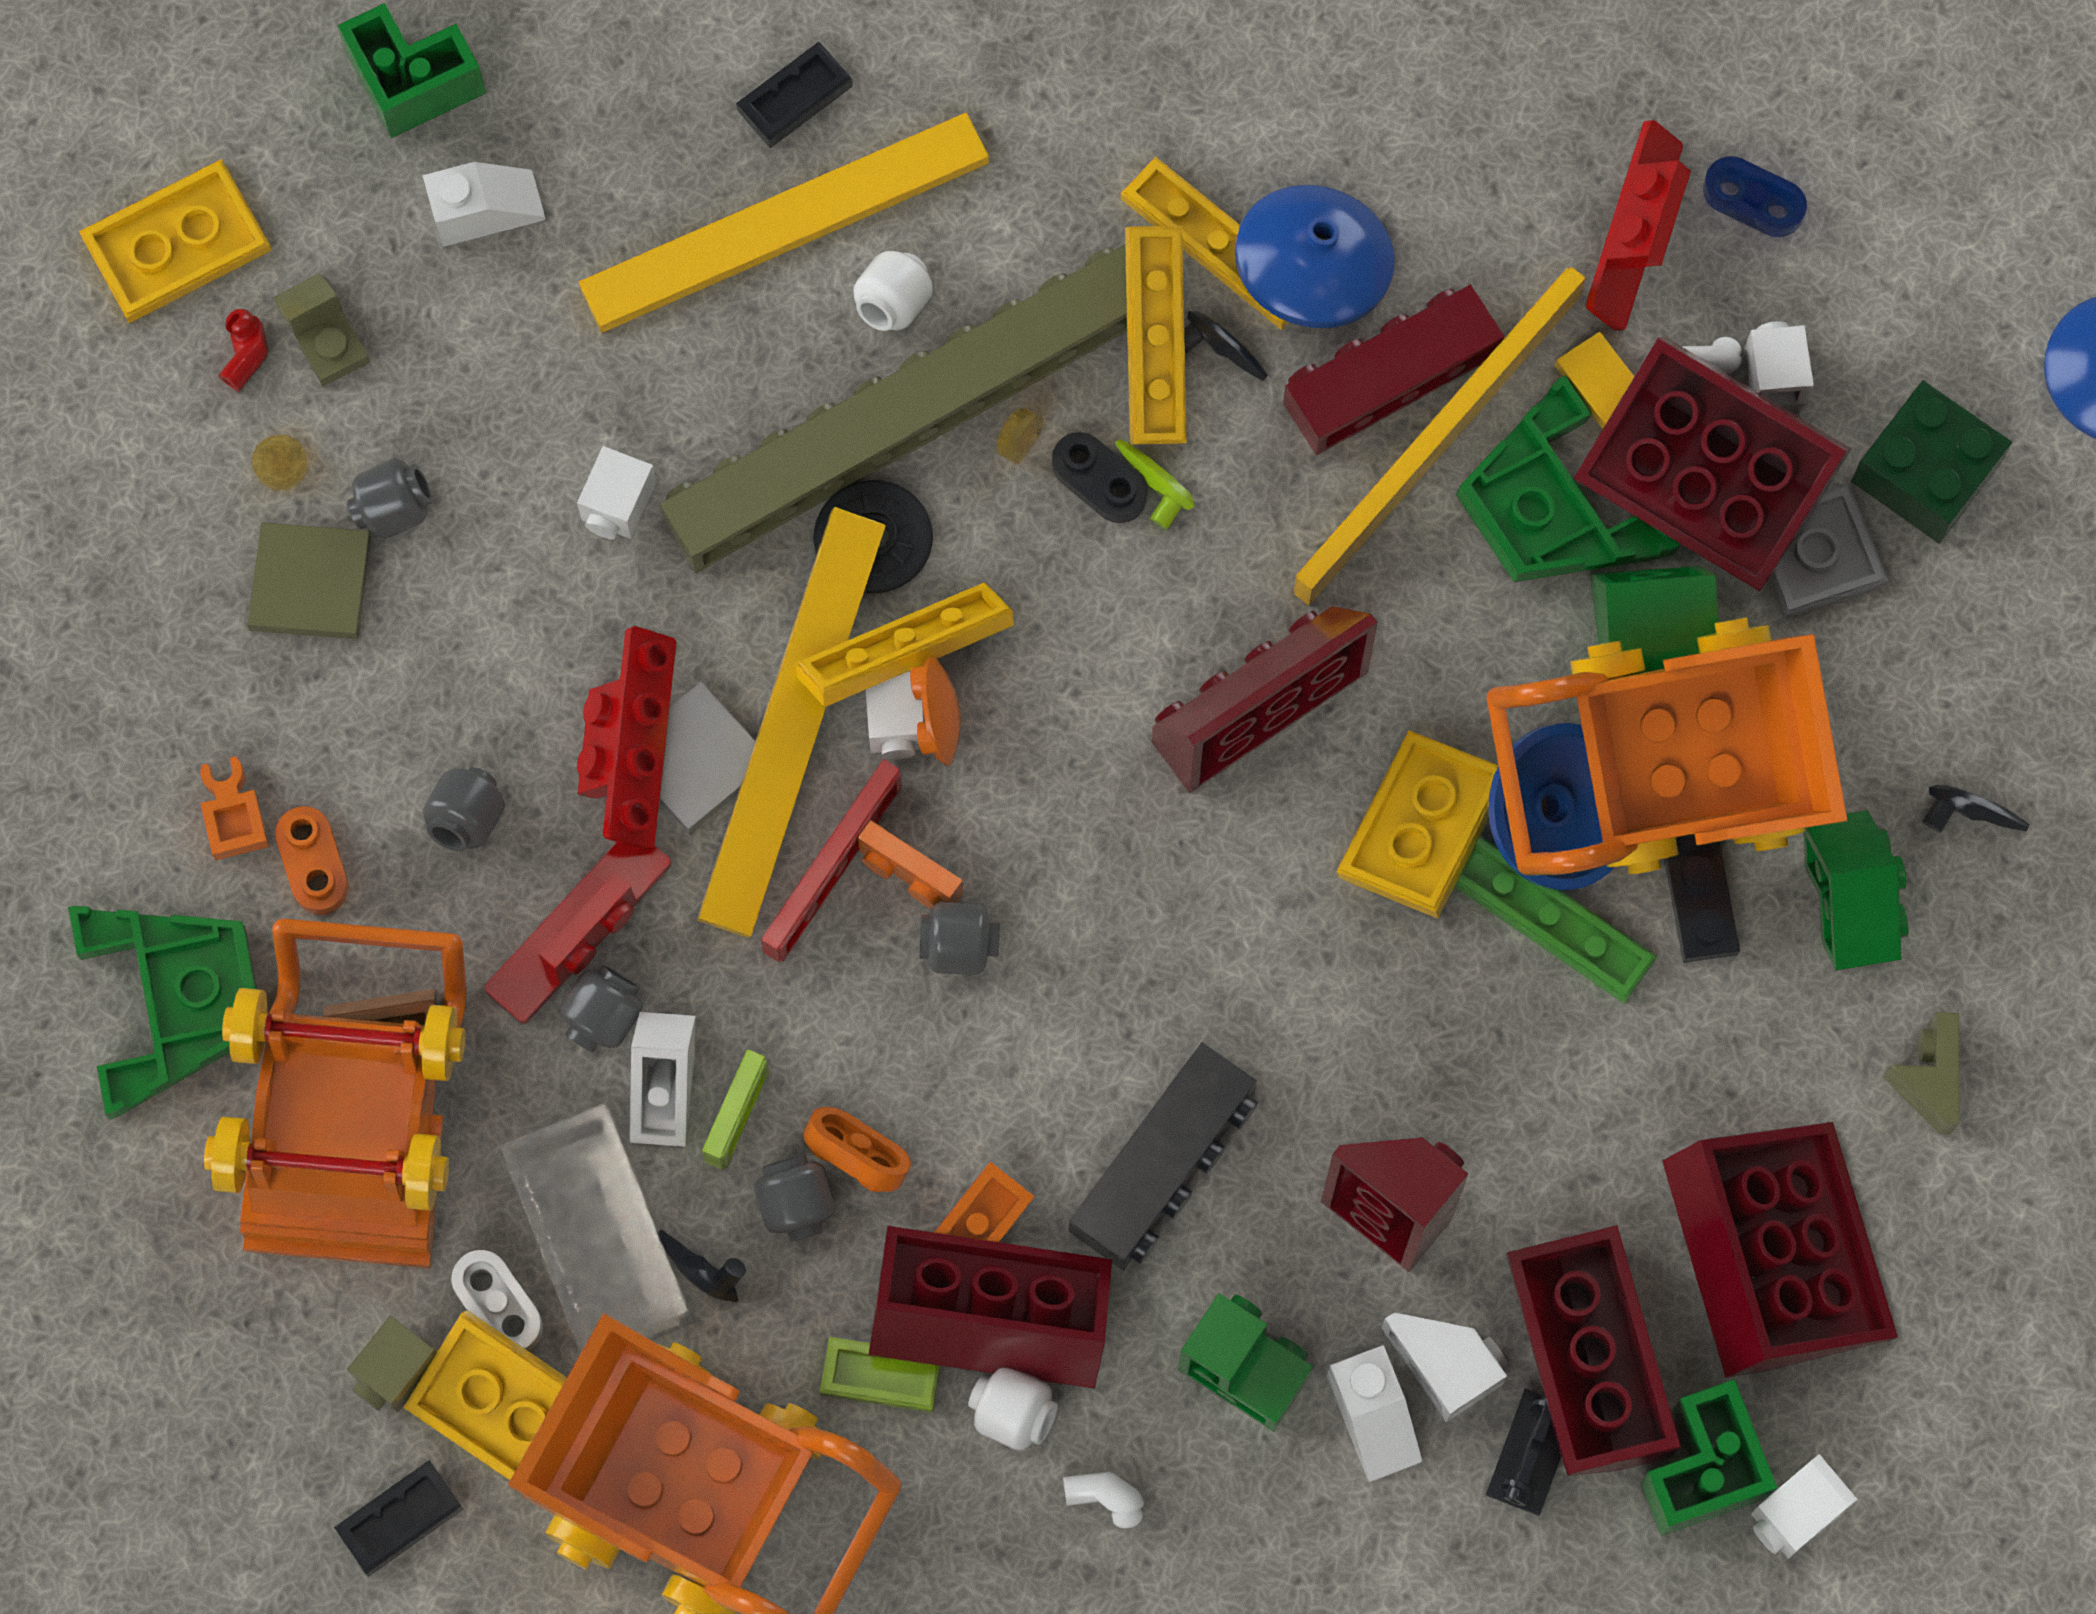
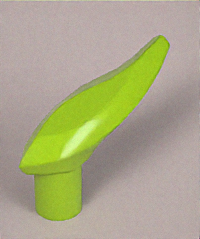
(1173, 493)

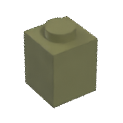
(390, 1366)

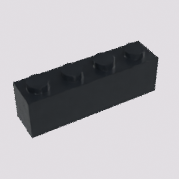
(1164, 1156)

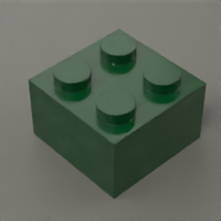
(1931, 461)

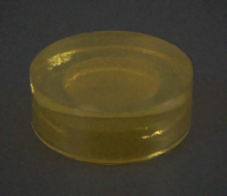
(1019, 435)
(279, 462)

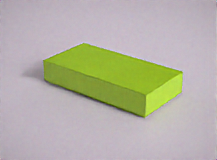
(736, 1110)
(875, 1379)

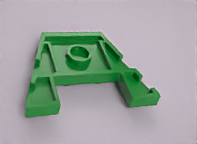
(1536, 510)
(188, 981)

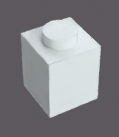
(1779, 363)
(616, 494)
(893, 718)

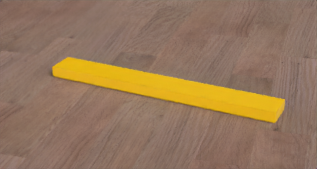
(783, 222)
(1438, 435)
(788, 727)

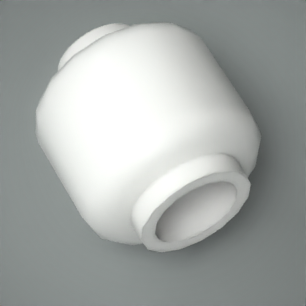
(892, 290)
(1013, 1408)

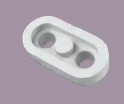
(501, 1301)

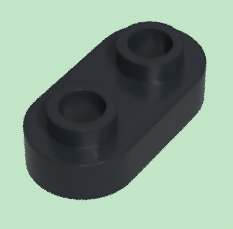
(1098, 476)

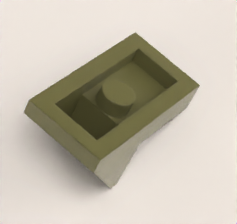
(321, 329)
(1935, 1087)

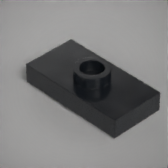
(794, 94)
(398, 1518)

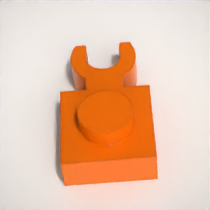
(233, 818)

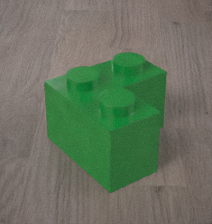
(414, 80)
(1857, 891)
(1243, 1364)
(1724, 1466)

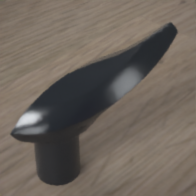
(1221, 341)
(1970, 805)
(710, 1280)

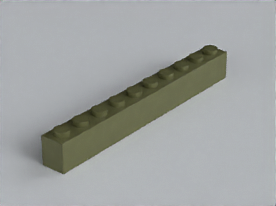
(899, 412)

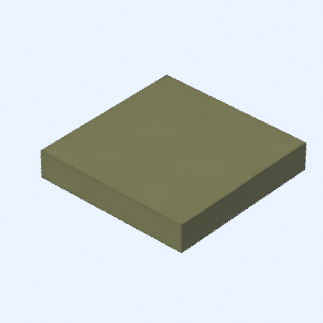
(309, 580)

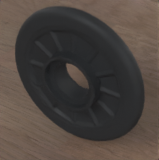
(905, 522)

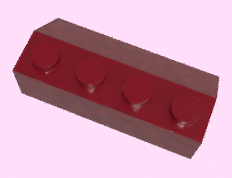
(1396, 1193)
(991, 1306)
(1593, 1353)

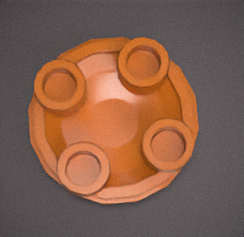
(941, 711)

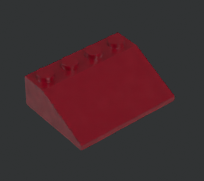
(1711, 463)
(1264, 694)
(1778, 1247)

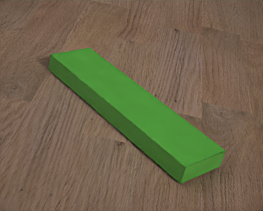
(1555, 923)

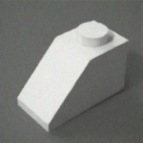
(481, 200)
(661, 1078)
(1447, 1361)
(1375, 1413)
(1802, 1508)

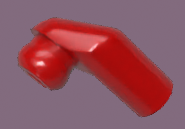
(249, 348)

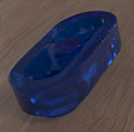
(1756, 193)

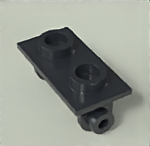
(1527, 1457)

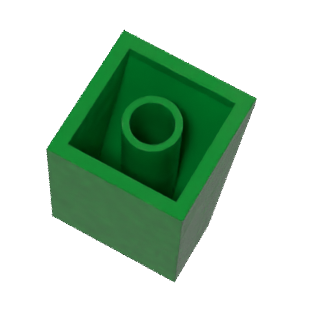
(1655, 610)

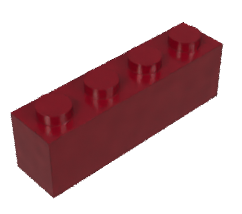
(1392, 368)

